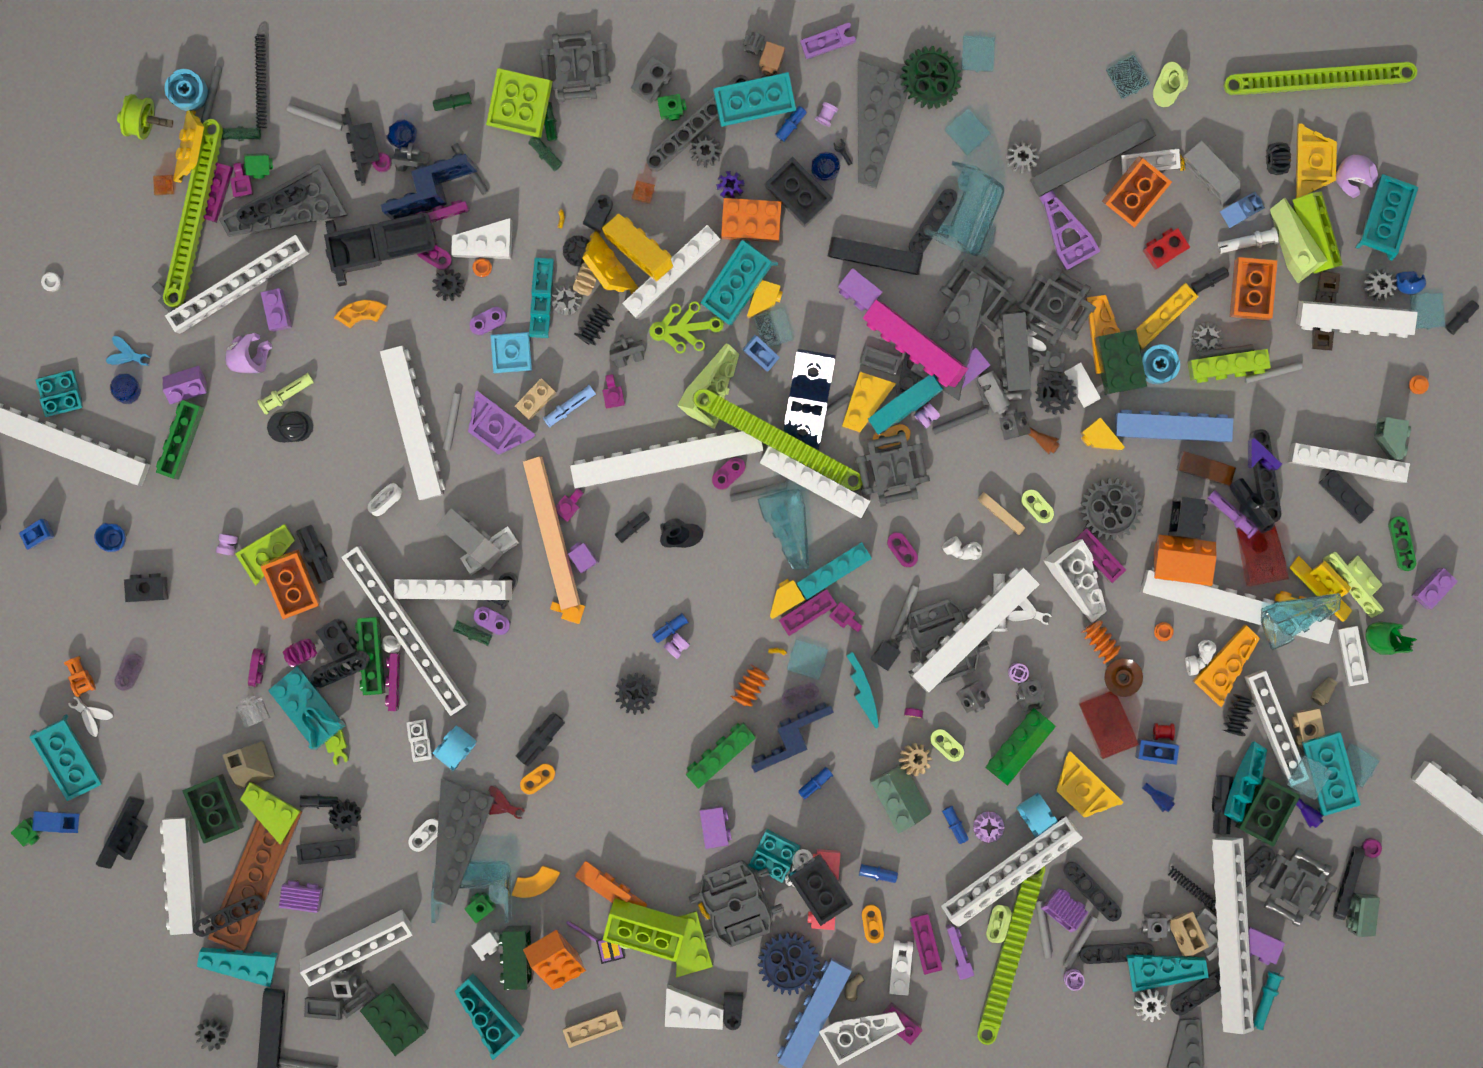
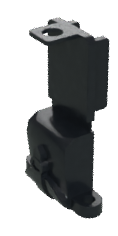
(373, 243)

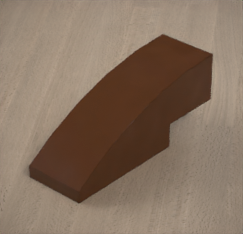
(1206, 468)

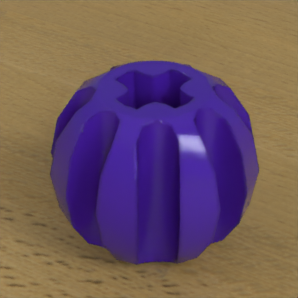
(733, 179)

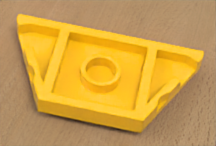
(189, 147)
(1314, 161)
(607, 266)
(1084, 789)

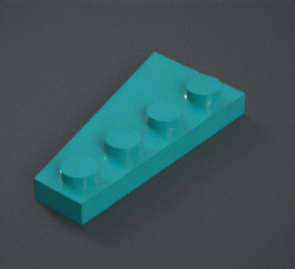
(246, 966)
(1160, 971)

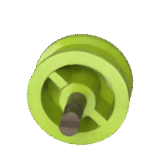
(138, 117)

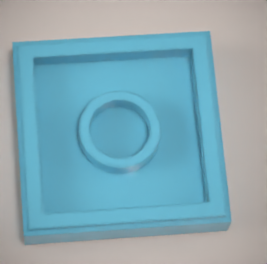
(511, 352)

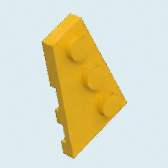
(865, 400)

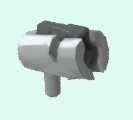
(993, 393)

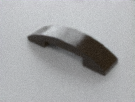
(1326, 292)

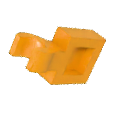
(571, 614)

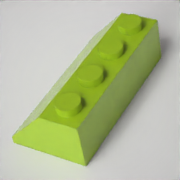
(645, 930)

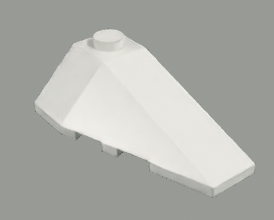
(1075, 573)
(854, 1036)

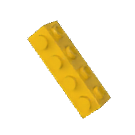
(638, 247)

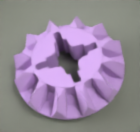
(982, 820)

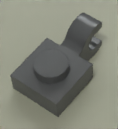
(159, 288)

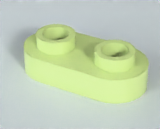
(1037, 506)
(946, 745)
(998, 923)

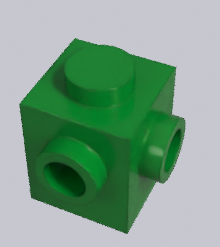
(671, 107)
(257, 165)
(25, 834)
(479, 907)

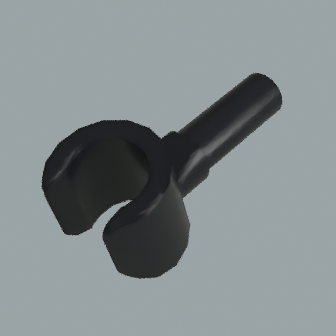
(843, 152)

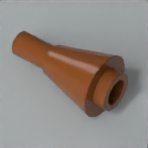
(1047, 442)

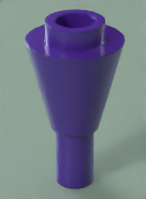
(1310, 815)

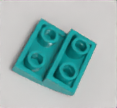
(59, 393)
(775, 854)

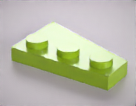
(264, 549)
(270, 810)
(693, 950)

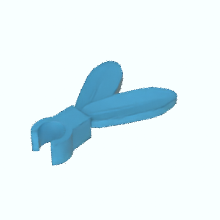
(127, 353)

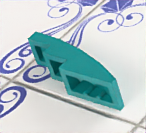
(541, 297)
(905, 404)
(865, 695)
(1243, 786)

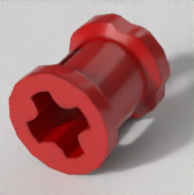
(1164, 731)

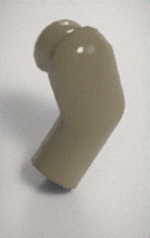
(851, 987)

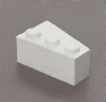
(691, 1011)

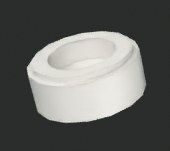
(51, 281)
(390, 644)

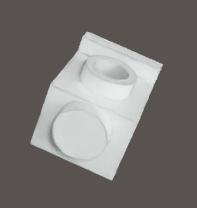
(486, 944)

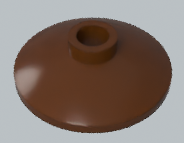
(1133, 679)

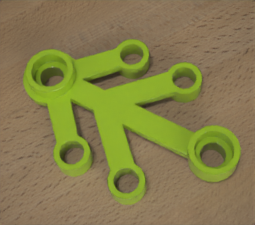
(683, 328)

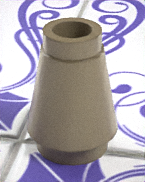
(1324, 691)

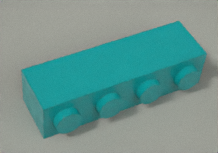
(834, 570)

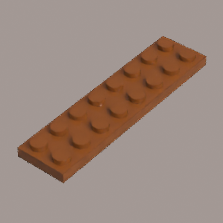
(253, 876)

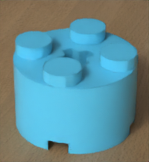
(178, 82)
(1169, 360)
(455, 747)
(1036, 814)

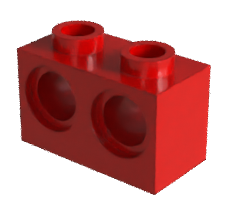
(1168, 251)

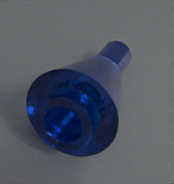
(1161, 799)

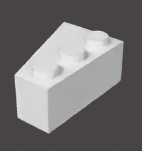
(488, 241)

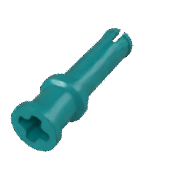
(1269, 991)

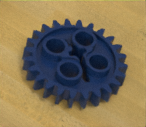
(771, 967)

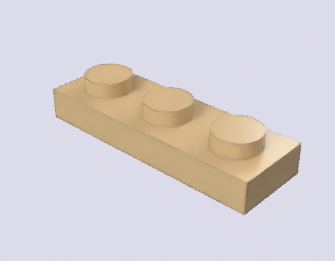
(593, 1028)

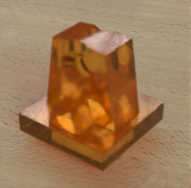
(163, 185)
(643, 192)

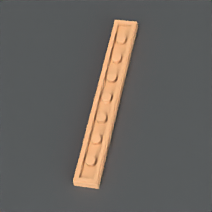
(551, 533)

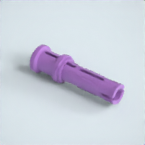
(1240, 521)

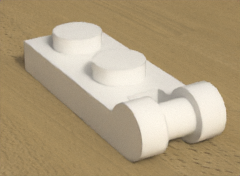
(900, 968)

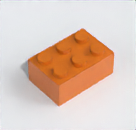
(1136, 191)
(751, 220)
(1253, 288)
(290, 584)
(554, 960)

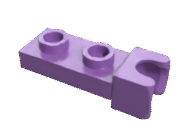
(827, 41)
(963, 966)

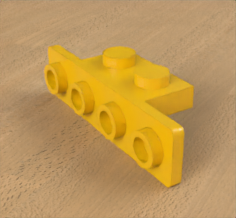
(1323, 581)

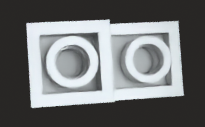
(1085, 389)
(419, 740)

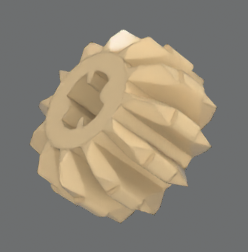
(585, 280)
(909, 756)

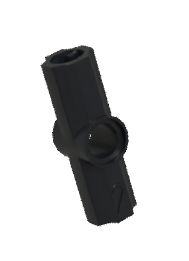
(1252, 505)
(315, 554)
(540, 739)
(1221, 822)

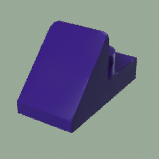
(1257, 451)

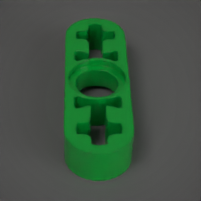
(1401, 558)

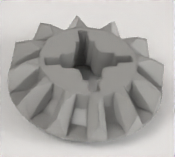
(573, 305)
(1200, 331)

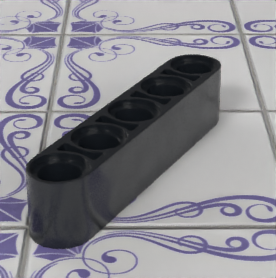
(875, 256)
(1271, 483)
(271, 1028)

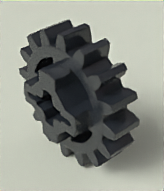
(1063, 388)
(640, 682)

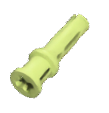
(277, 397)

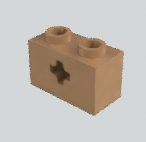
(771, 59)

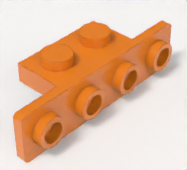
(605, 885)

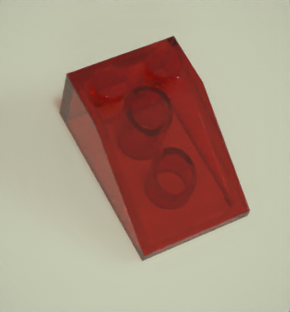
(1262, 557)
(1108, 724)

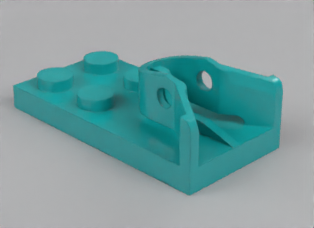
(754, 99)
(1388, 216)
(737, 282)
(306, 708)
(65, 759)
(1340, 789)

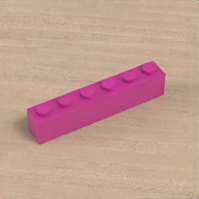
(915, 343)

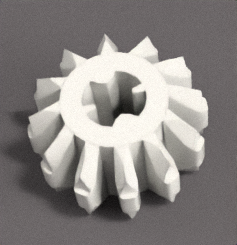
(1143, 1007)

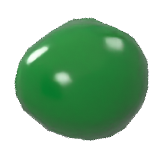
(1383, 638)

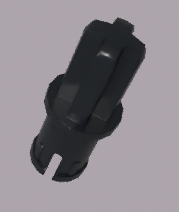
(1209, 280)
(1462, 317)
(632, 527)
(317, 801)

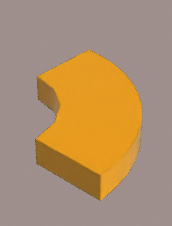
(360, 311)
(535, 884)

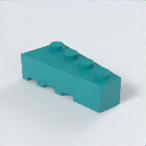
(488, 1016)

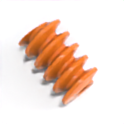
(1102, 641)
(750, 686)

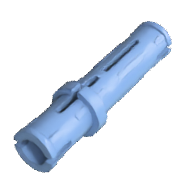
(570, 405)

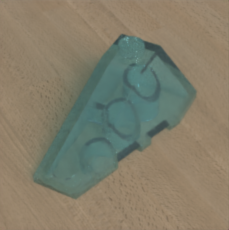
(788, 519)
(1288, 618)

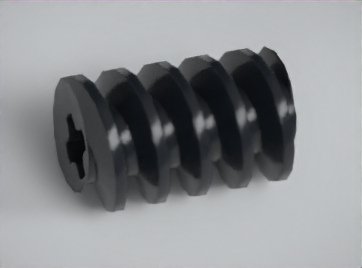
(595, 325)
(1239, 715)

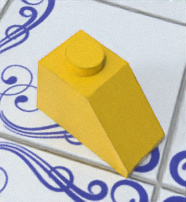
(764, 298)
(1100, 436)
(785, 598)

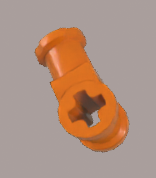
(79, 677)

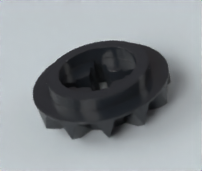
(569, 246)

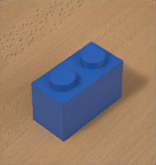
(1157, 751)

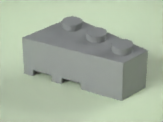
(1214, 173)
(469, 539)

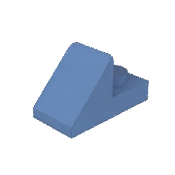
(761, 353)

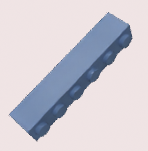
(1174, 427)
(814, 1014)

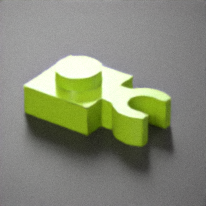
(337, 744)

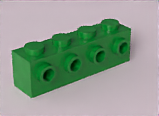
(180, 439)
(370, 642)
(1020, 746)
(723, 753)

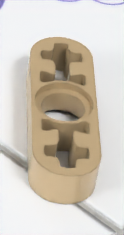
(1001, 513)

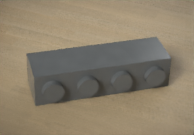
(1014, 351)

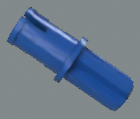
(791, 123)
(670, 628)
(815, 783)
(955, 824)
(878, 873)

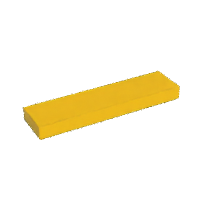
(1165, 314)

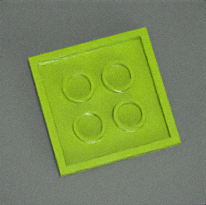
(519, 102)

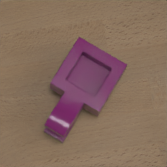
(242, 183)
(613, 395)
(567, 506)
(844, 616)

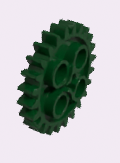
(930, 60)

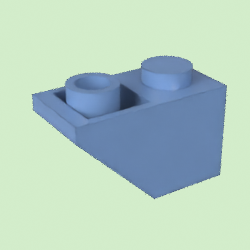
(1242, 209)

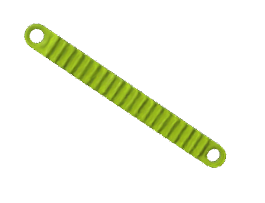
(1320, 78)
(193, 216)
(777, 439)
(1010, 956)

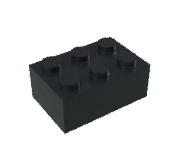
(798, 192)
(1187, 517)
(820, 889)

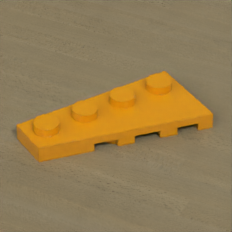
(1100, 323)
(1224, 668)

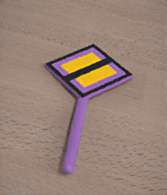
(607, 951)

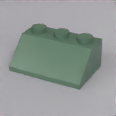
(900, 798)

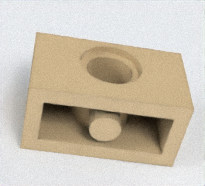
(535, 399)
(1302, 719)
(1188, 933)

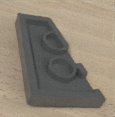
(1187, 1045)

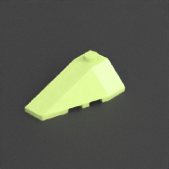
(1297, 245)
(714, 378)

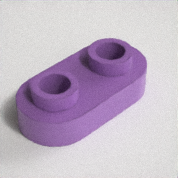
(487, 320)
(491, 620)

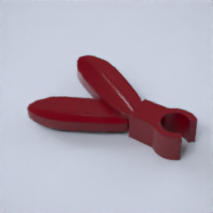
(502, 804)

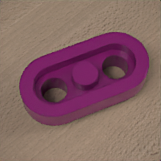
(434, 256)
(729, 474)
(902, 549)
(257, 660)

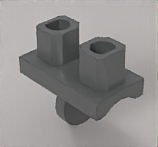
(409, 157)
(624, 349)

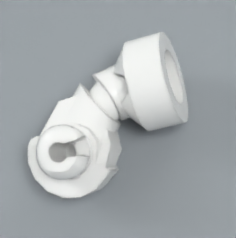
(970, 551)
(1206, 651)
(799, 859)

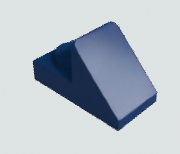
(36, 533)

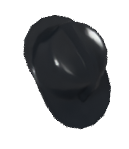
(290, 426)
(678, 534)

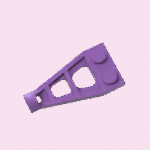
(1077, 252)

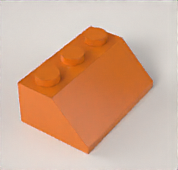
(1184, 560)

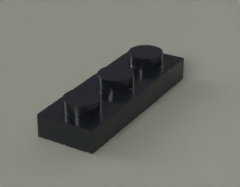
(1346, 496)
(326, 851)

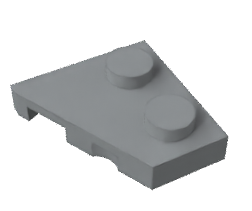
(1207, 923)

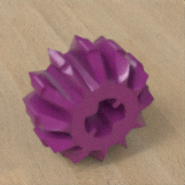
(299, 652)

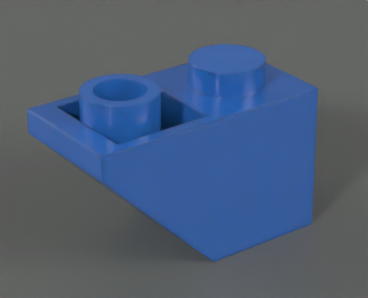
(55, 821)

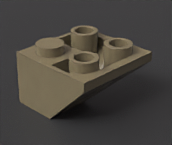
(249, 765)

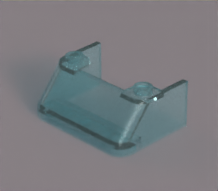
(974, 213)
(484, 874)

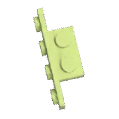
(1360, 579)

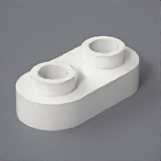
(384, 499)
(425, 834)

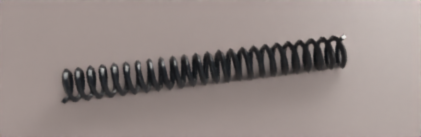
(259, 81)
(1192, 888)

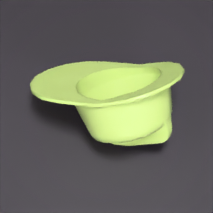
(1170, 83)

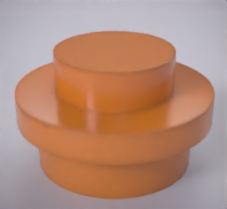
(482, 267)
(1418, 384)
(1163, 631)

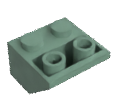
(1392, 437)
(1363, 915)

